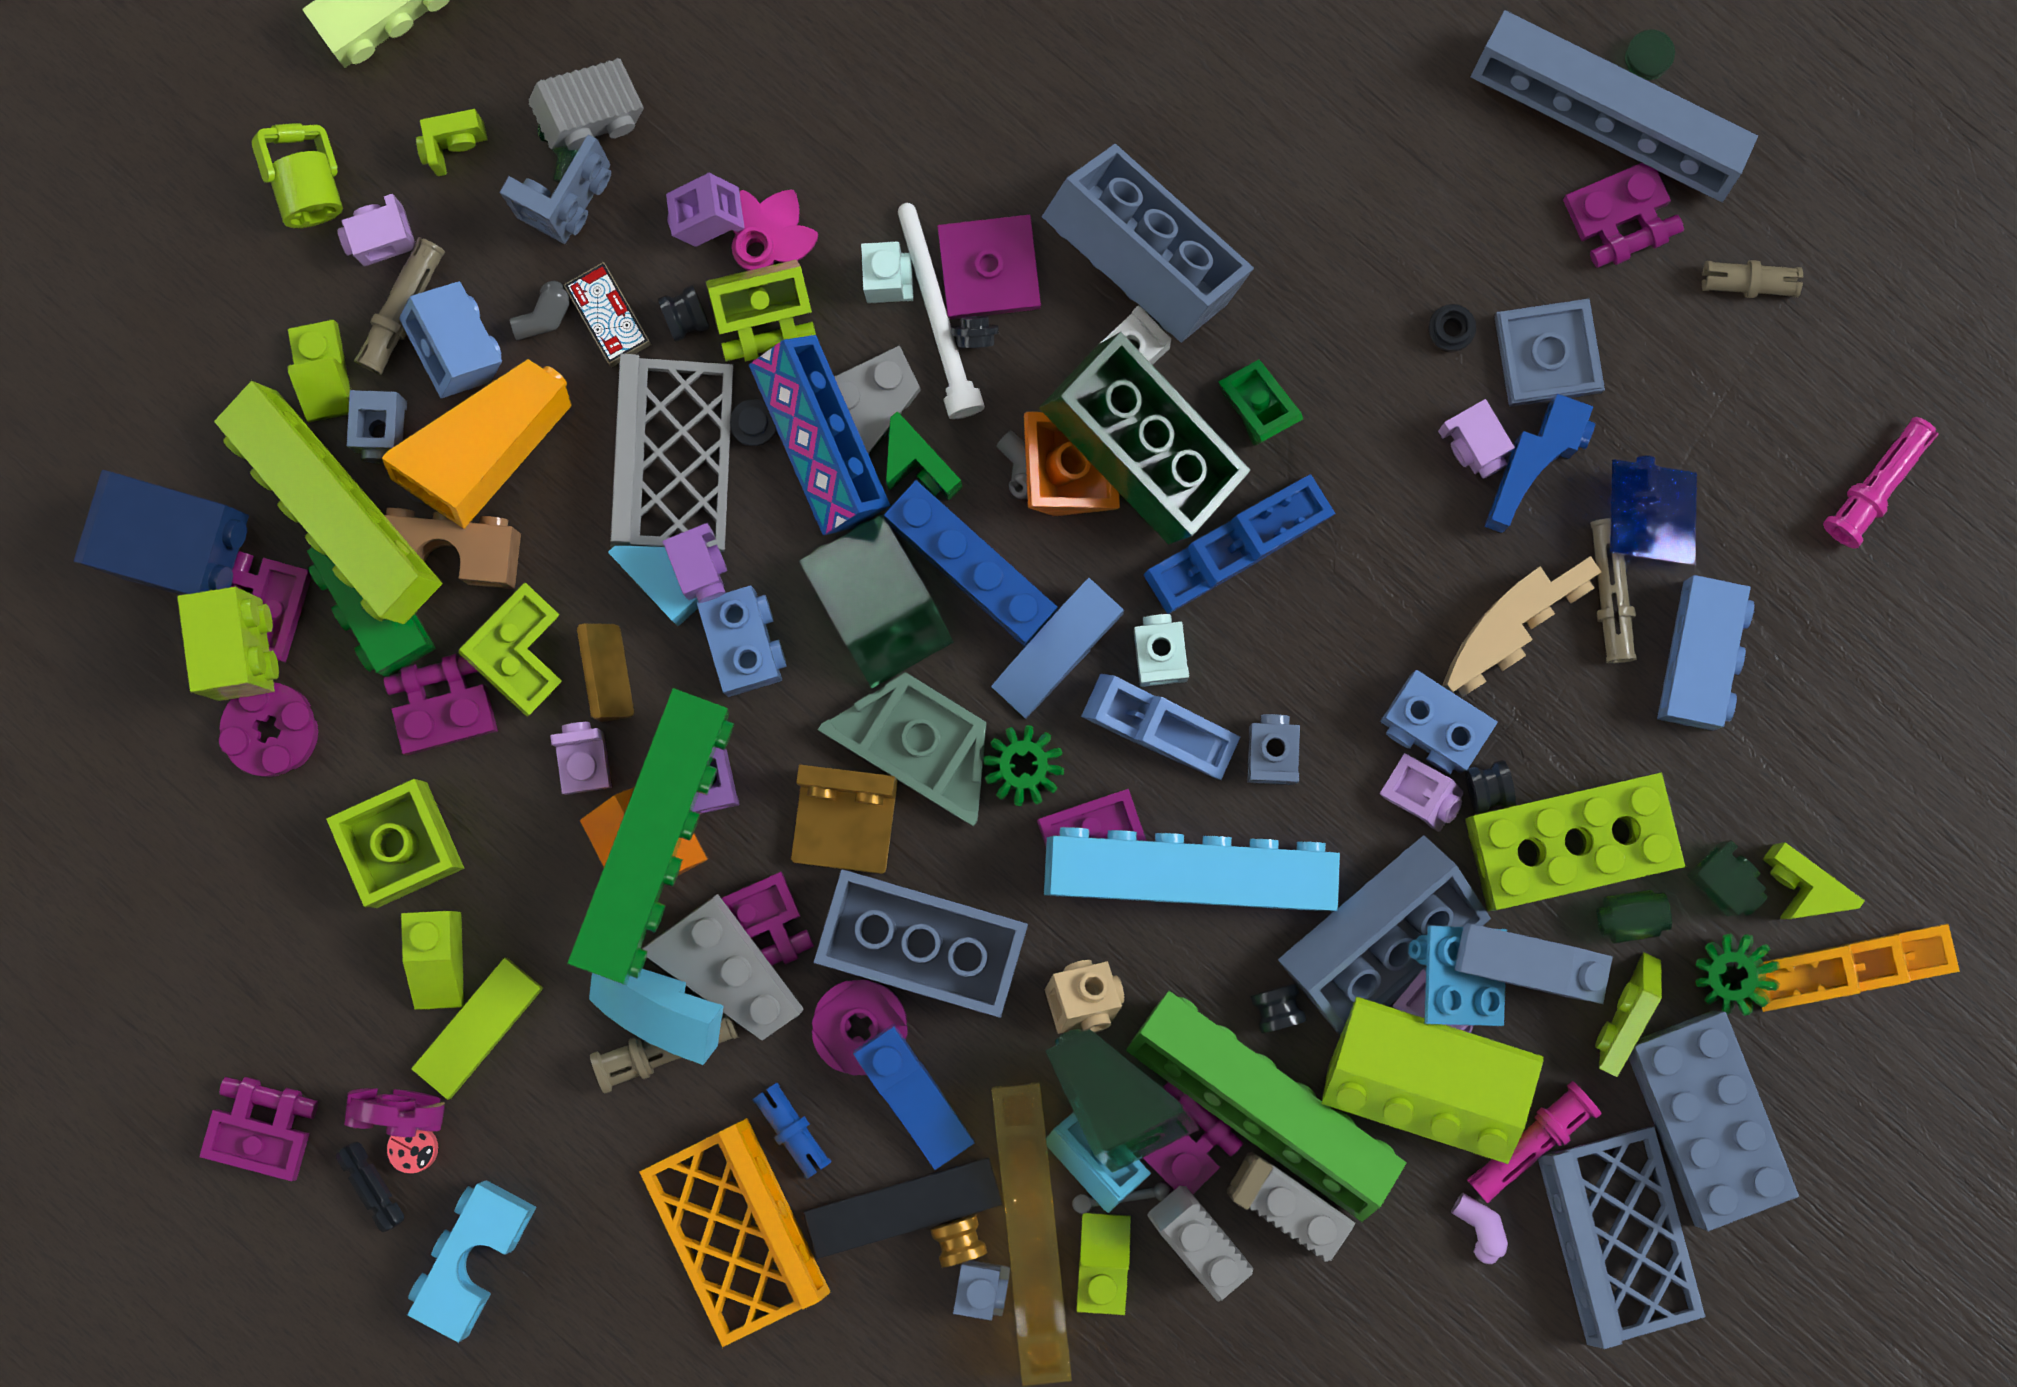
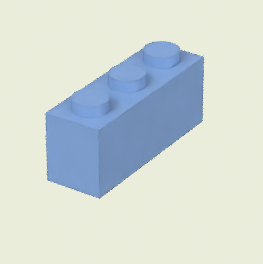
(1705, 653)

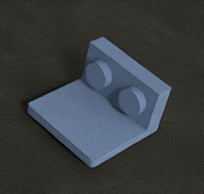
(566, 209)

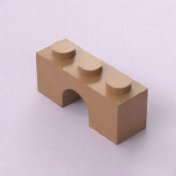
(485, 548)

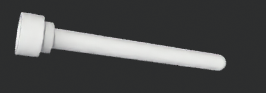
(961, 397)

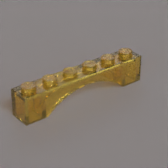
(1031, 1233)

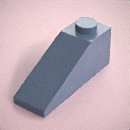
(1533, 963)

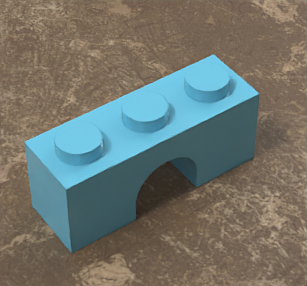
(447, 1296)

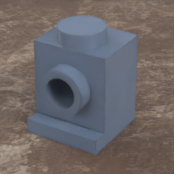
(365, 413)
(1267, 768)
(981, 1290)

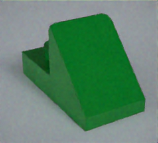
(1259, 402)
(910, 451)

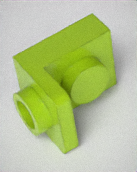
(452, 131)

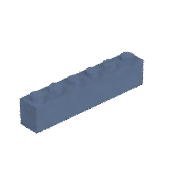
(1614, 106)

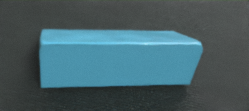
(1074, 1152)

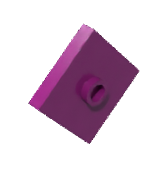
(989, 267)

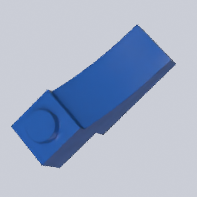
(1561, 434)
(913, 1096)

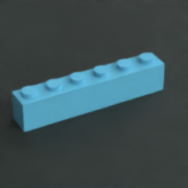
(1191, 872)

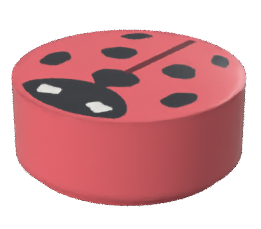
(413, 1153)

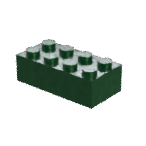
(1145, 439)

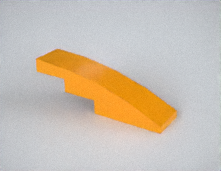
(1862, 966)

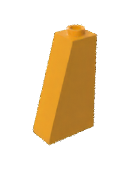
(480, 442)

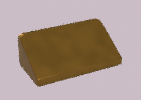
(605, 671)

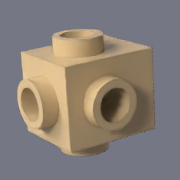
(1084, 997)

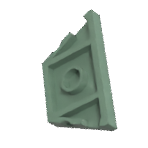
(919, 741)

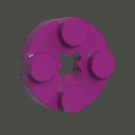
(279, 755)
(832, 1022)
(400, 1111)

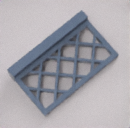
(1582, 1249)

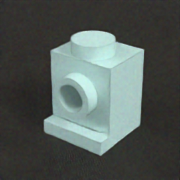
(886, 273)
(1160, 669)

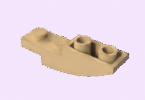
(1500, 631)

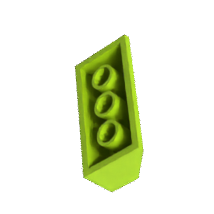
(1432, 1080)

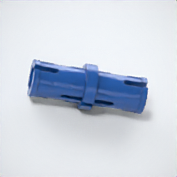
(791, 1130)

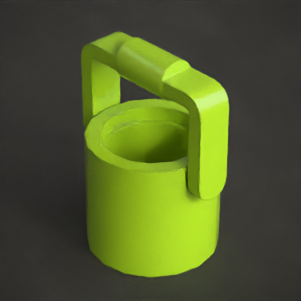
(302, 180)

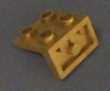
(844, 819)

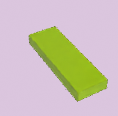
(477, 1028)

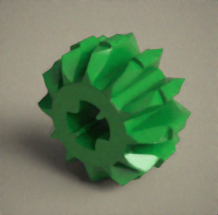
(1025, 781)
(1724, 961)

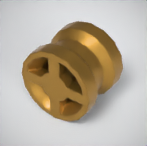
(958, 1241)

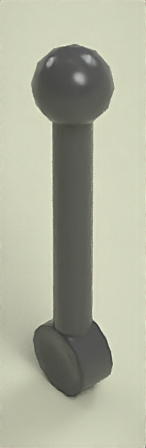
(1161, 1190)

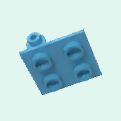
(1451, 994)

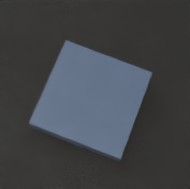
(1549, 352)

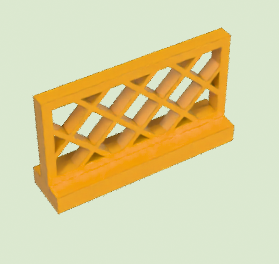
(774, 1222)

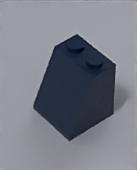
(160, 536)

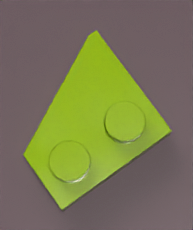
(1632, 1015)

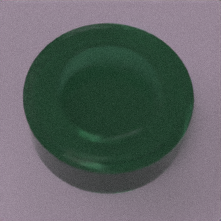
(1650, 54)

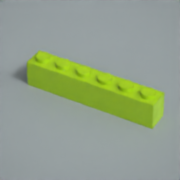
(327, 504)

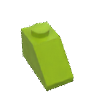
(433, 958)

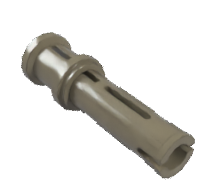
(640, 1058)

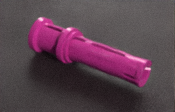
(1870, 498)
(1550, 1128)

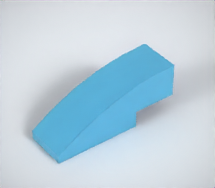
(661, 1013)

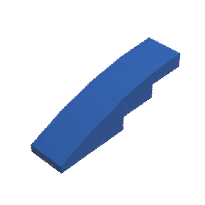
(1239, 544)

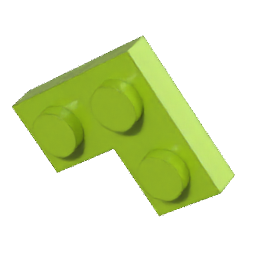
(502, 651)

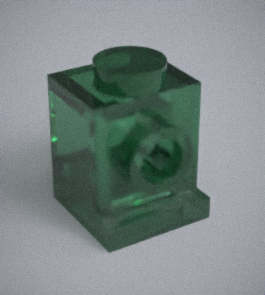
(1729, 880)

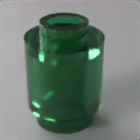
(1634, 916)

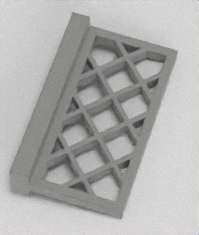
(630, 448)

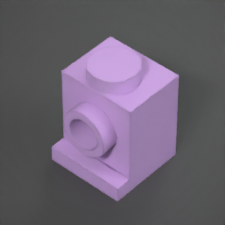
(377, 232)
(1478, 439)

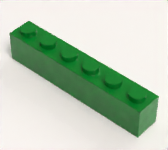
(650, 837)

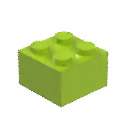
(227, 644)
(395, 843)

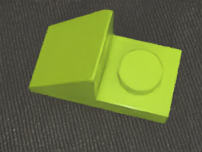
(319, 370)
(1818, 891)
(1103, 1263)

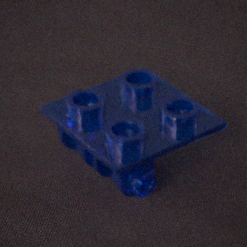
(1653, 511)

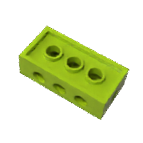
(1591, 813)

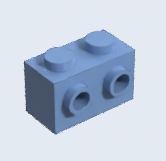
(451, 339)
(741, 641)
(1437, 723)

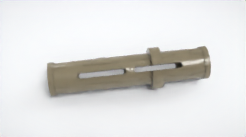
(386, 325)
(1618, 647)

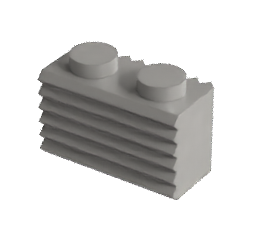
(585, 104)
(1302, 1215)
(1200, 1243)

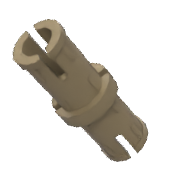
(1752, 279)

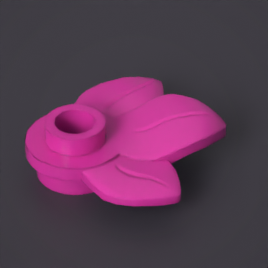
(774, 226)

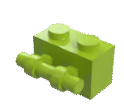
(757, 299)

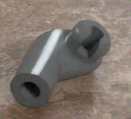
(546, 314)
(1014, 449)

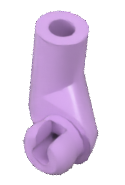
(1488, 1227)

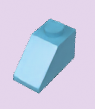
(655, 575)

